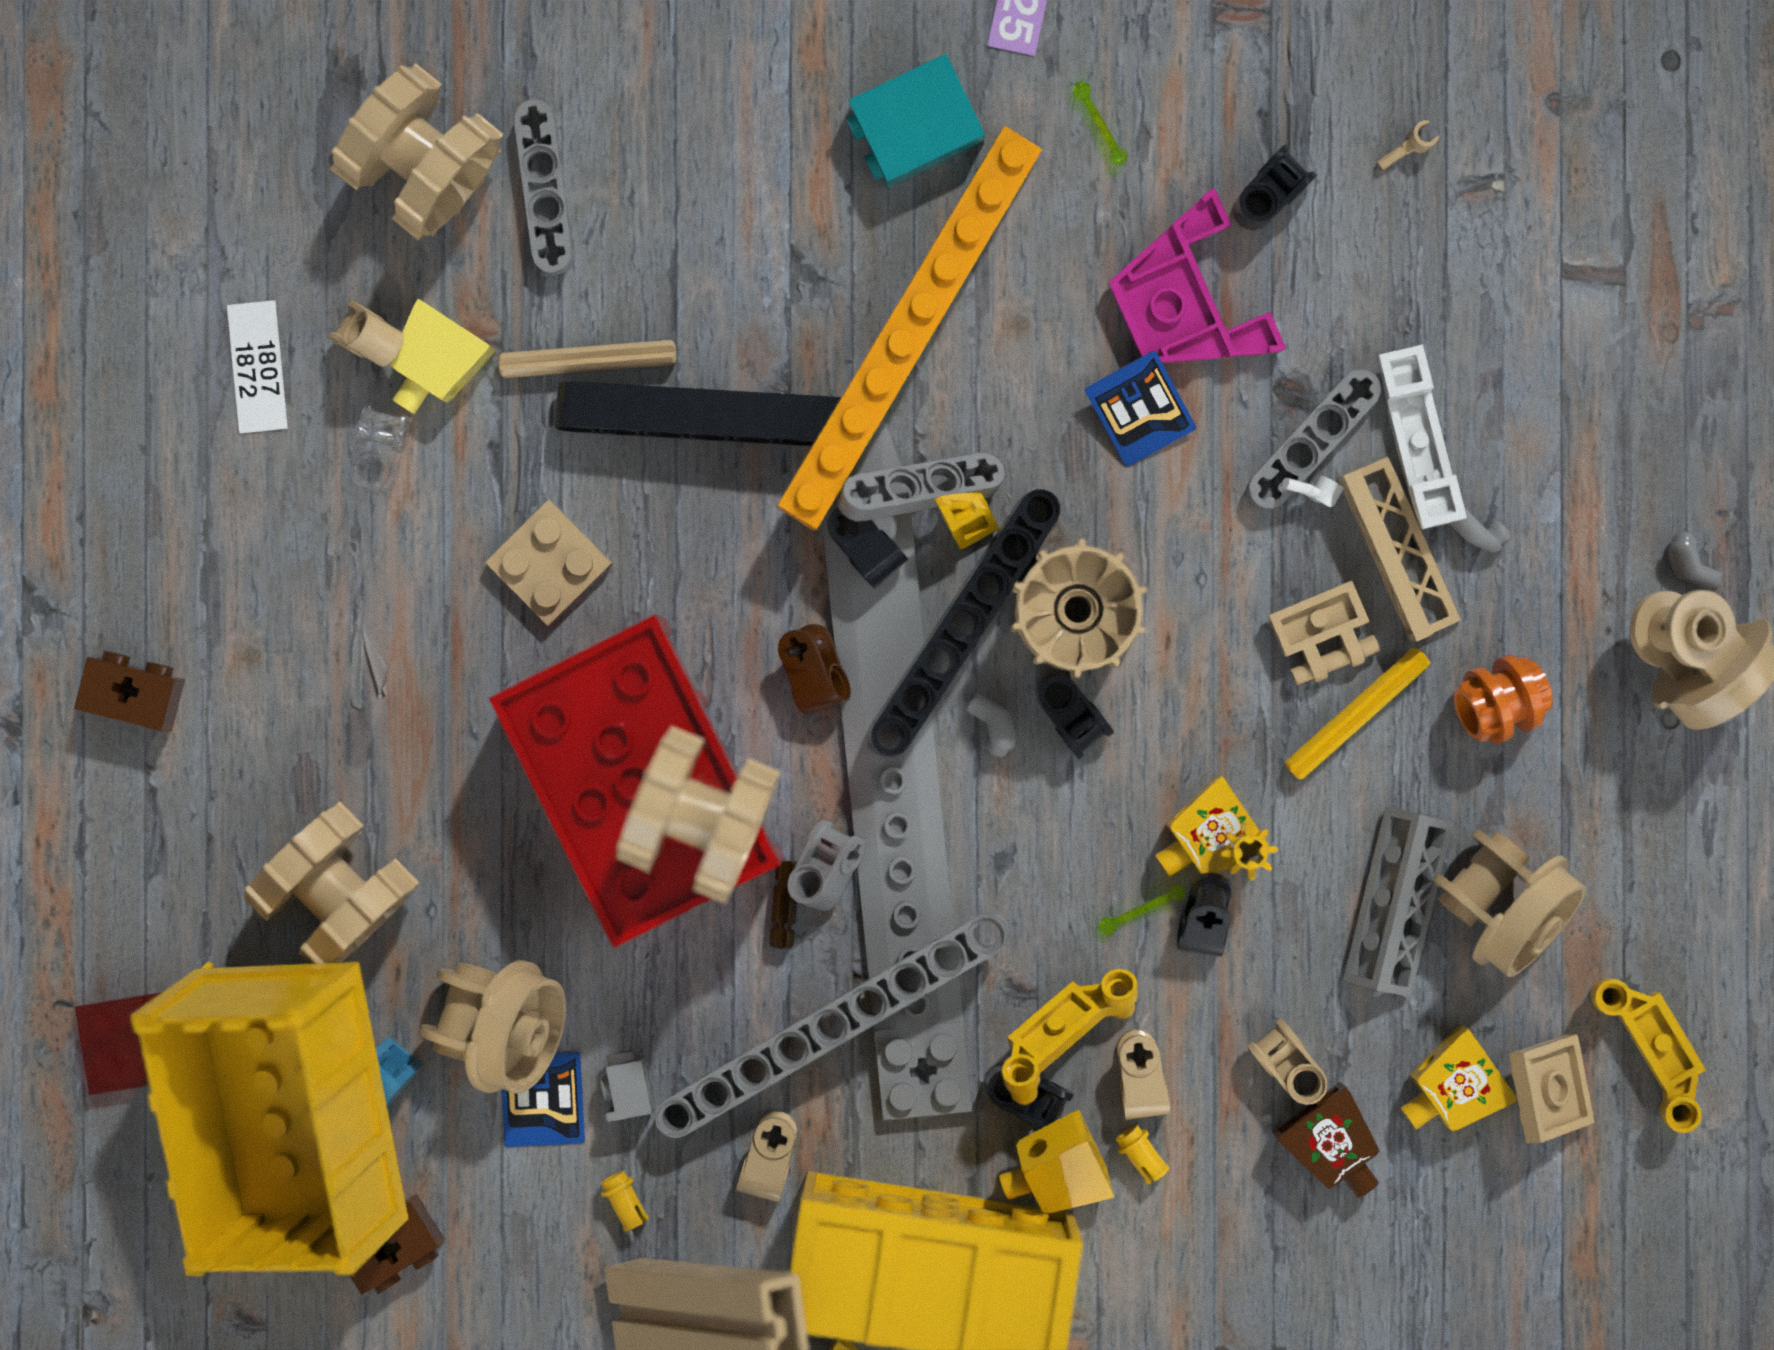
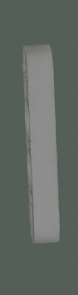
(541, 187)
(1310, 436)
(919, 481)

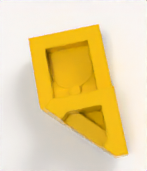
(967, 517)

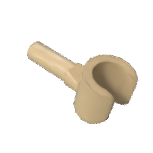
(1412, 144)

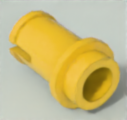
(1141, 1153)
(624, 1200)

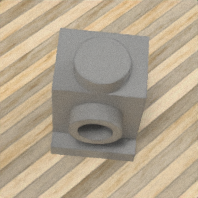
(627, 1086)

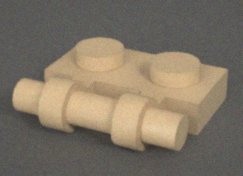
(1318, 620)

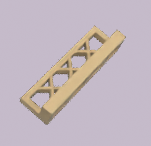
(1386, 557)

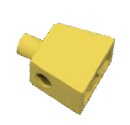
(436, 357)

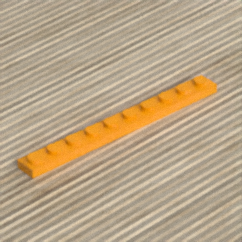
(908, 329)

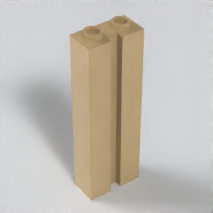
(704, 1307)

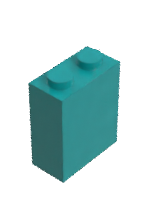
(914, 122)

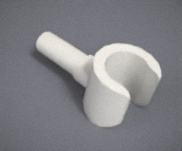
(1325, 490)

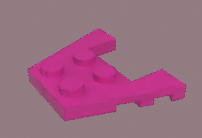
(1171, 305)

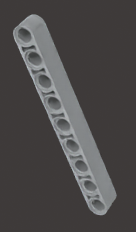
(816, 1040)

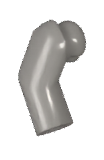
(1476, 534)
(1687, 564)
(999, 724)

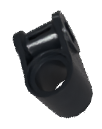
(1277, 185)
(870, 551)
(1073, 716)
(1206, 916)
(1049, 1097)

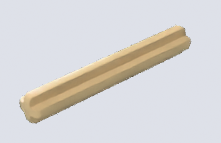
(587, 359)

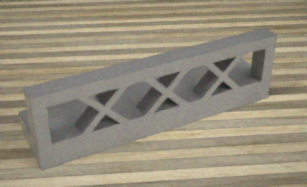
(1392, 900)

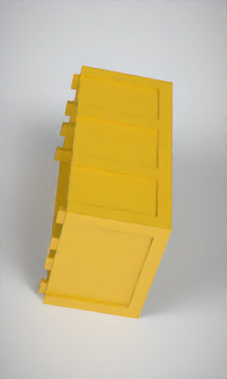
(272, 1118)
(933, 1268)

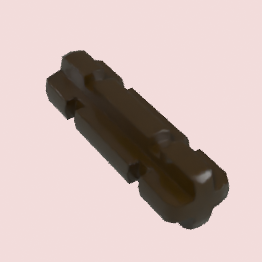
(783, 909)

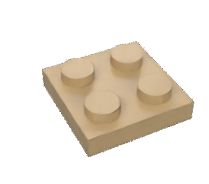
(549, 562)
(1551, 1088)

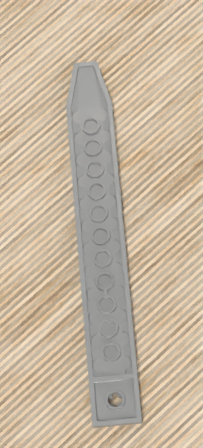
(897, 814)

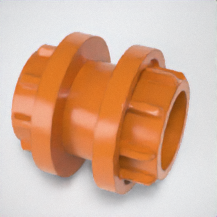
(1510, 696)

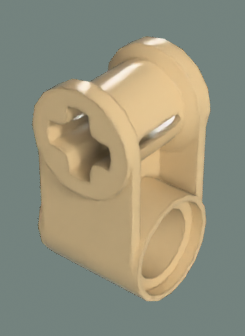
(368, 335)
(1288, 1061)
(1143, 1082)
(768, 1162)

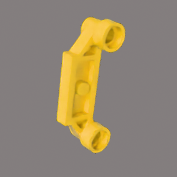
(1061, 1025)
(1661, 1045)

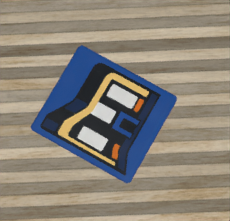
(1140, 408)
(550, 1109)

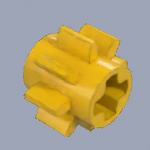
(1261, 849)

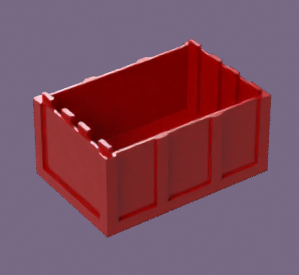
(586, 746)

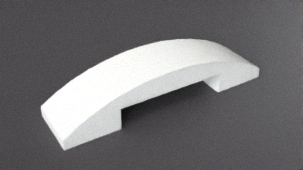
(1419, 437)

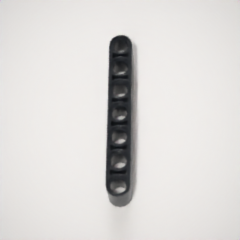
(691, 413)
(982, 611)

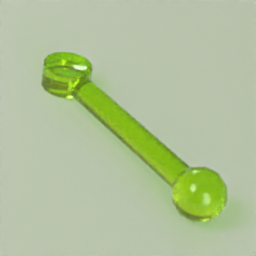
(1082, 92)
(1108, 924)

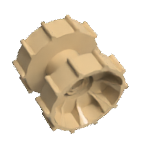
(395, 135)
(1112, 602)
(697, 814)
(329, 888)

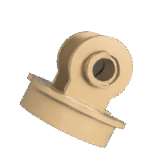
(1705, 658)
(1532, 920)
(500, 1024)

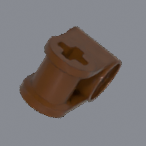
(813, 674)

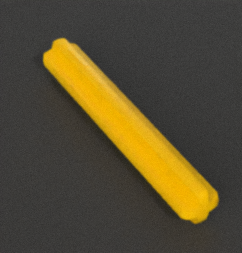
(1357, 713)

